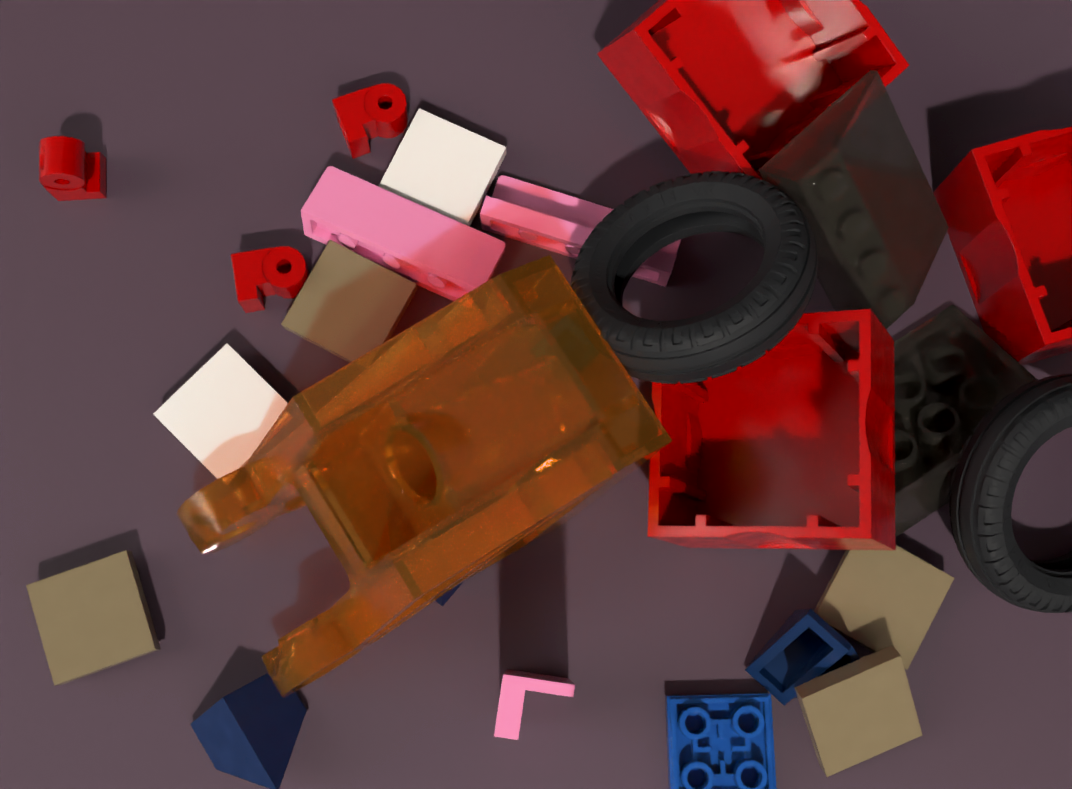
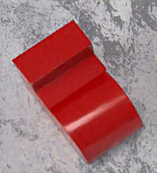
(371, 114)
(71, 171)
(268, 273)

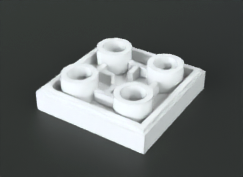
(443, 167)
(222, 412)

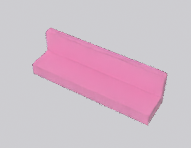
(558, 223)
(400, 234)
(512, 697)

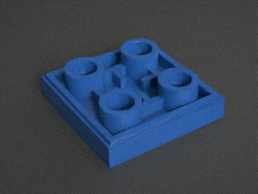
(720, 741)

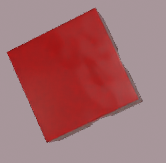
(745, 75)
(1014, 239)
(785, 446)

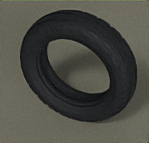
(729, 334)
(985, 492)

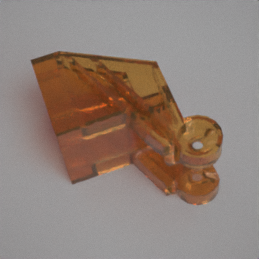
(437, 457)

